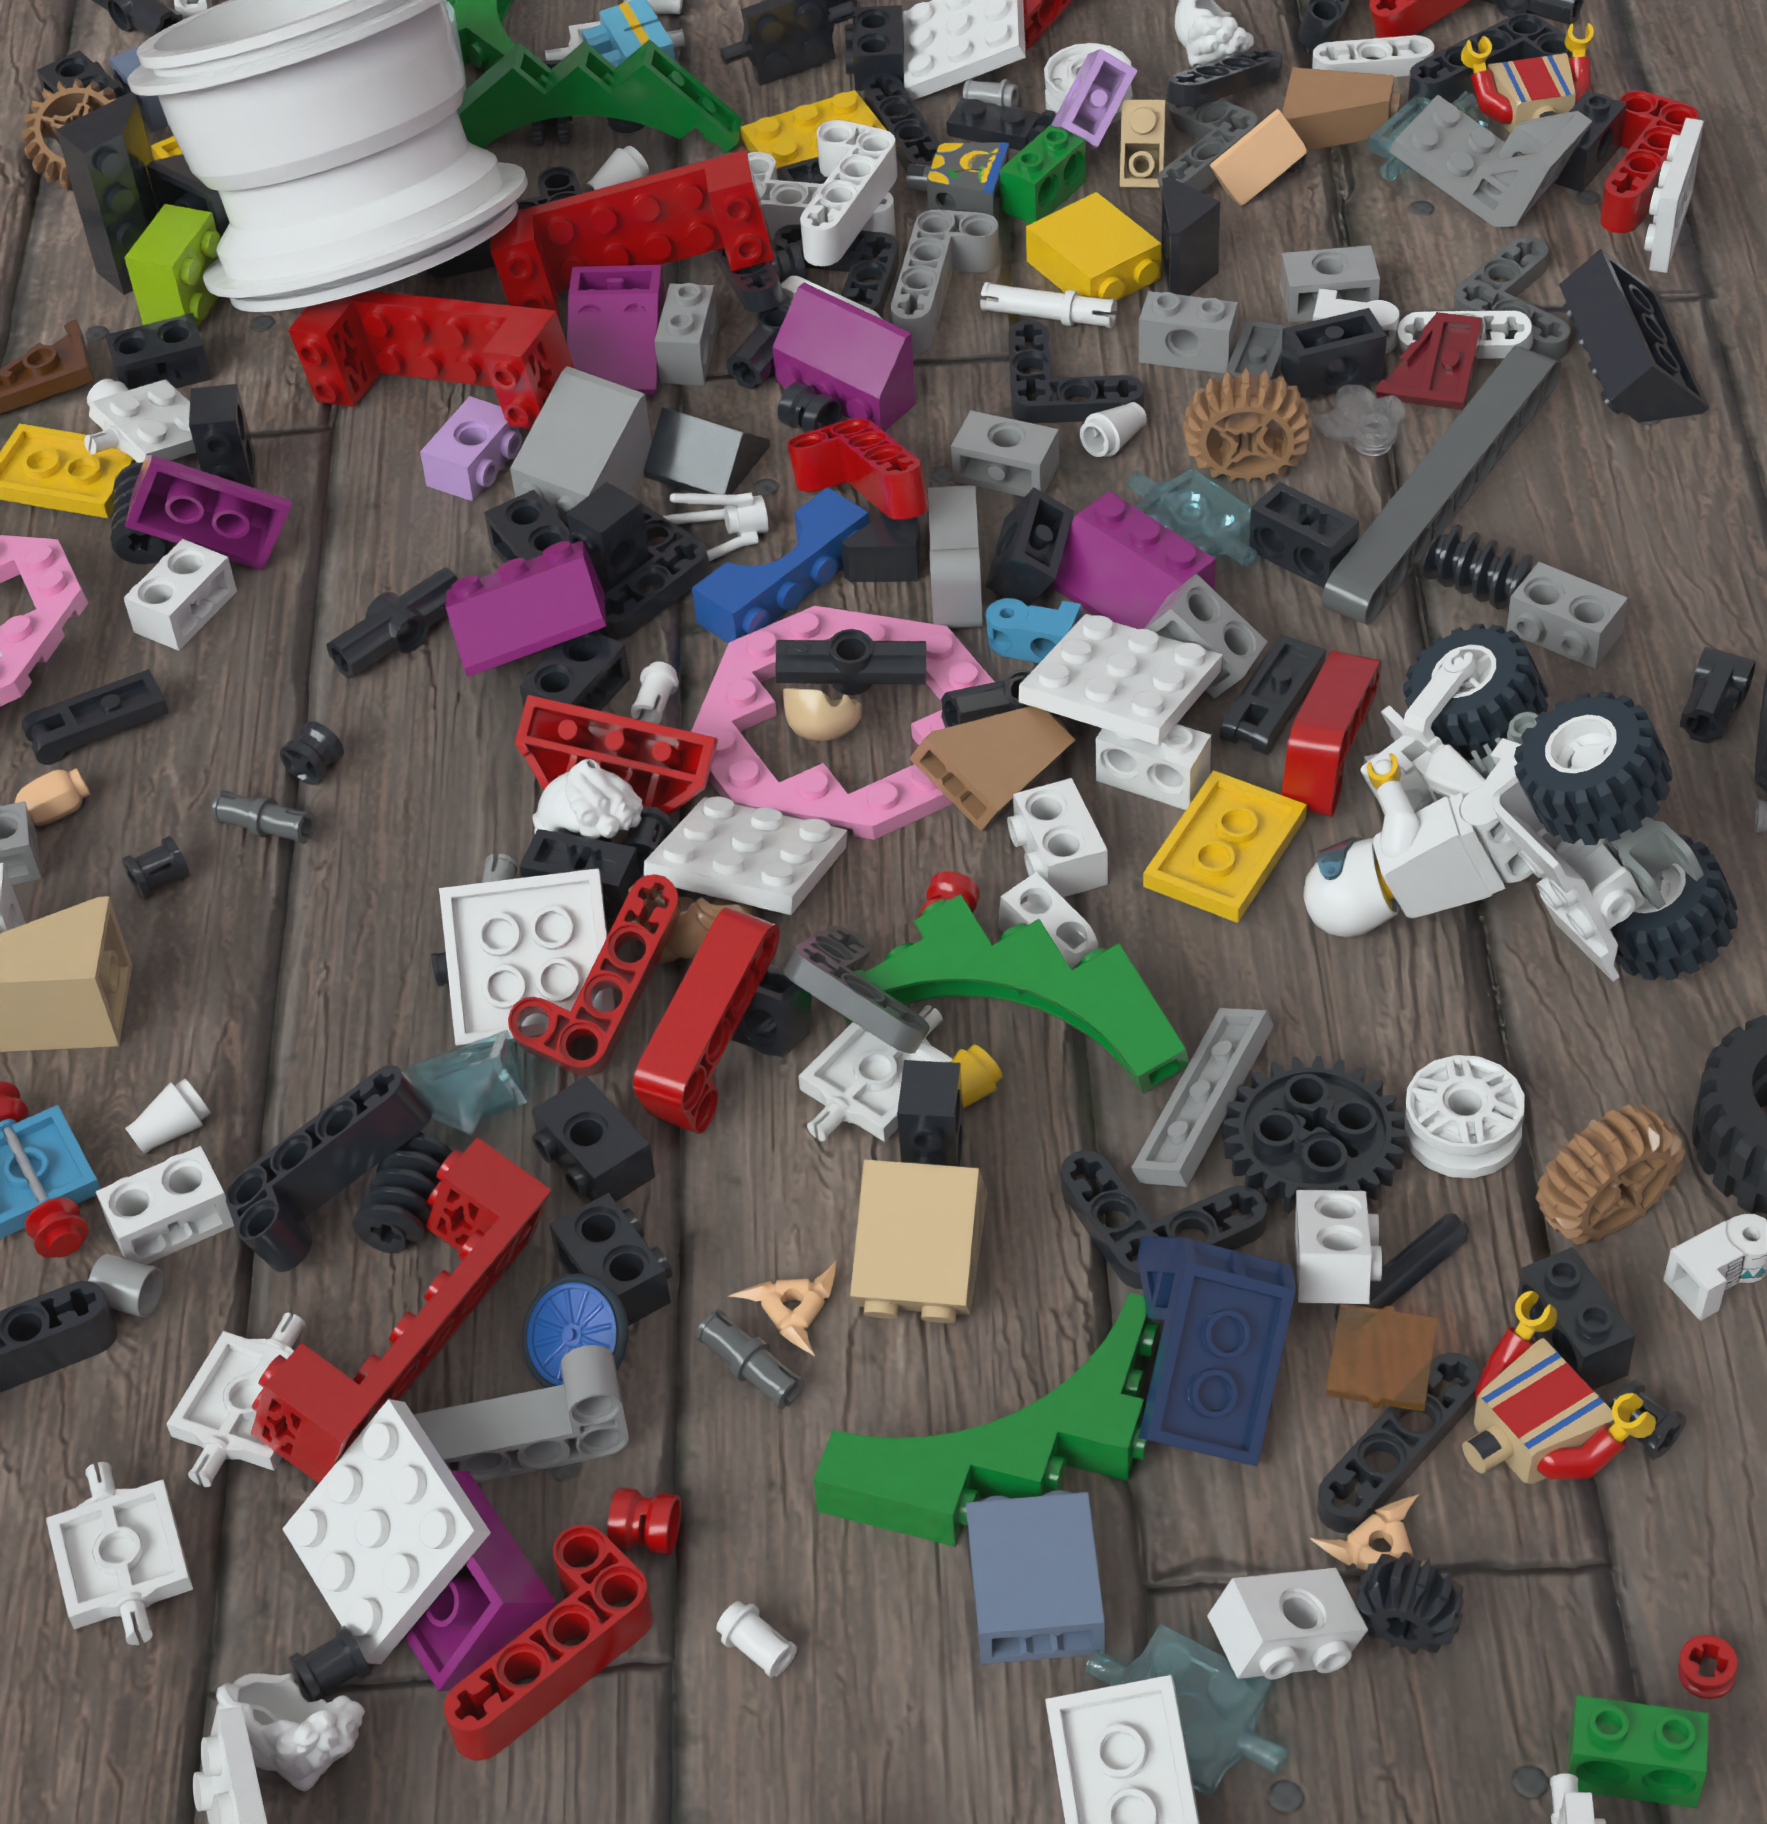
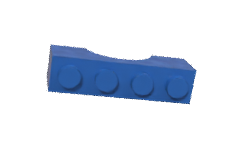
(748, 598)

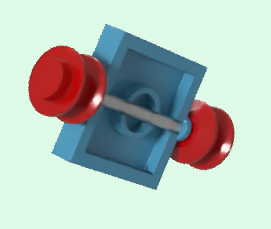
(42, 1177)

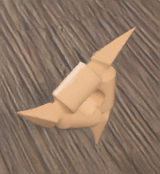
(792, 1322)
(1384, 1525)

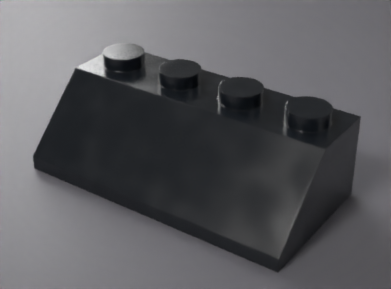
(111, 183)
(1630, 342)

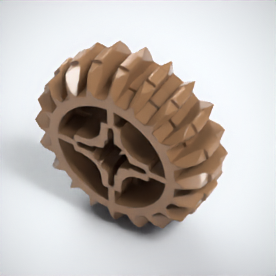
(53, 115)
(1245, 416)
(1610, 1173)

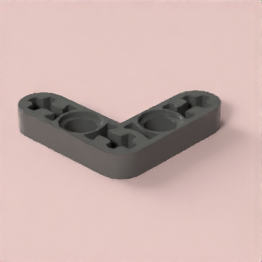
(1216, 138)
(1481, 293)
(826, 970)

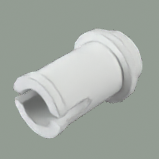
(658, 683)
(755, 1638)

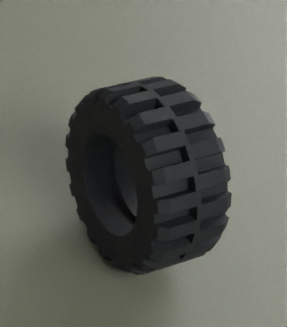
(1729, 1119)

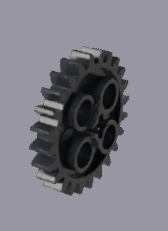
(1314, 1132)

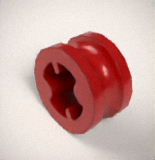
(1726, 1663)

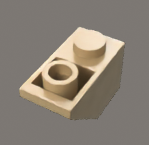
(1142, 143)

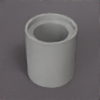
(128, 1284)

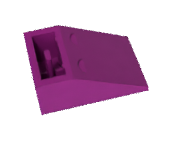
(616, 323)

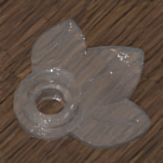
(1362, 419)

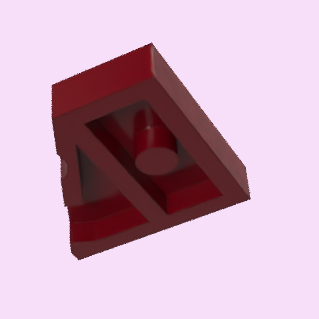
(1439, 364)

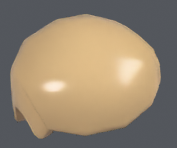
(817, 717)

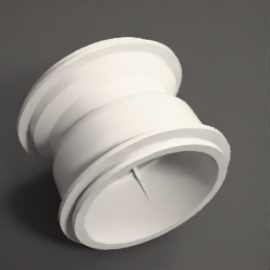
(327, 144)

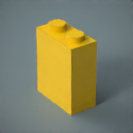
(1094, 250)

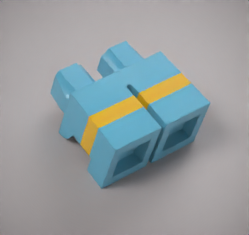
(625, 30)

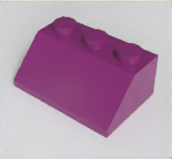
(846, 356)
(207, 511)
(1126, 562)
(525, 607)
(483, 1604)

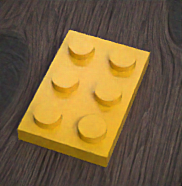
(793, 135)
(58, 472)
(1225, 846)

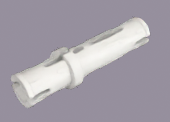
(1049, 305)

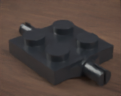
(787, 36)

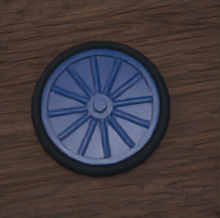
(570, 1315)

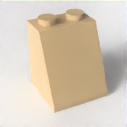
(64, 980)
(918, 1240)

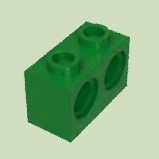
(1043, 175)
(1638, 1751)

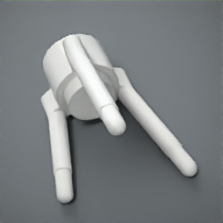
(742, 515)

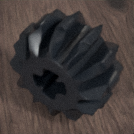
(1410, 1603)

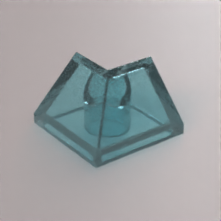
(471, 1081)

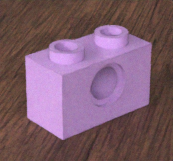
(1094, 97)
(470, 449)

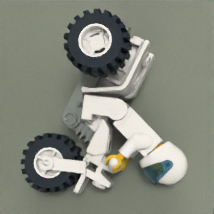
(1523, 797)

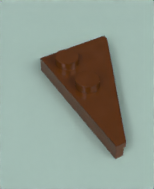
(46, 371)

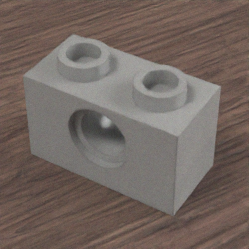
(1346, 270)
(1187, 331)
(1004, 454)

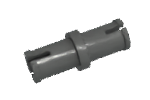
(263, 816)
(750, 1359)

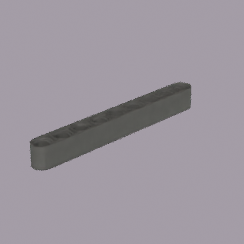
(1440, 485)

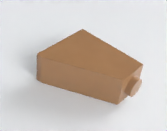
(1338, 106)
(992, 759)

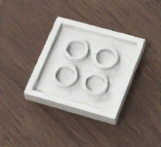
(959, 41)
(1121, 678)
(747, 854)
(521, 943)
(385, 1531)

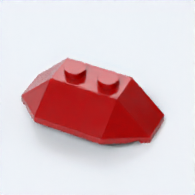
(657, 761)

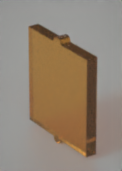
(1381, 1357)

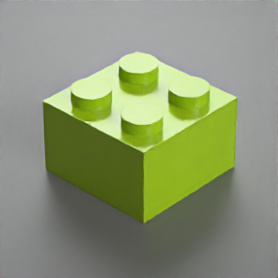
(171, 262)

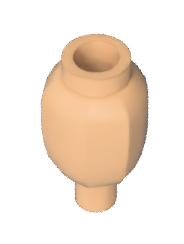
(53, 795)

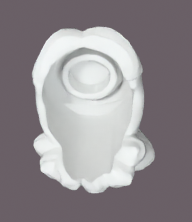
(1209, 32)
(588, 803)
(287, 1730)

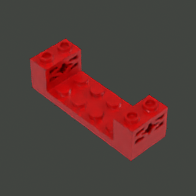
(634, 224)
(432, 338)
(488, 1215)

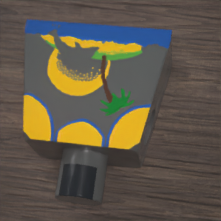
(962, 177)

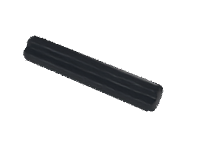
(1416, 1261)

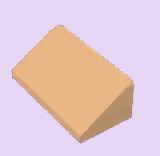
(1258, 158)

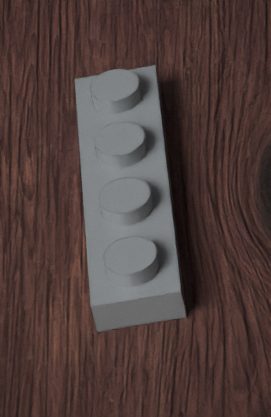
(1202, 1097)

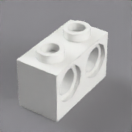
(180, 594)
(1161, 772)
(1059, 838)
(165, 1207)
(1336, 1247)

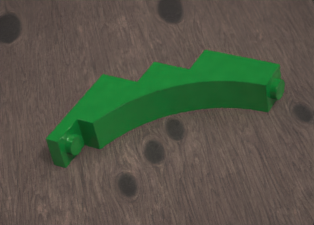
(642, 90)

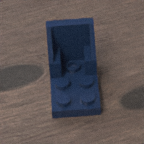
(1216, 1347)

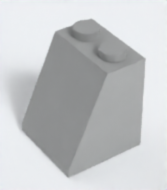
(583, 439)

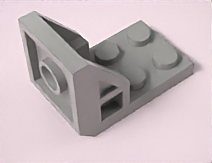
(1482, 168)

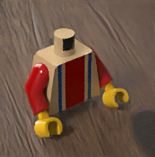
(1530, 86)
(1542, 1412)

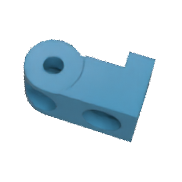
(1030, 630)

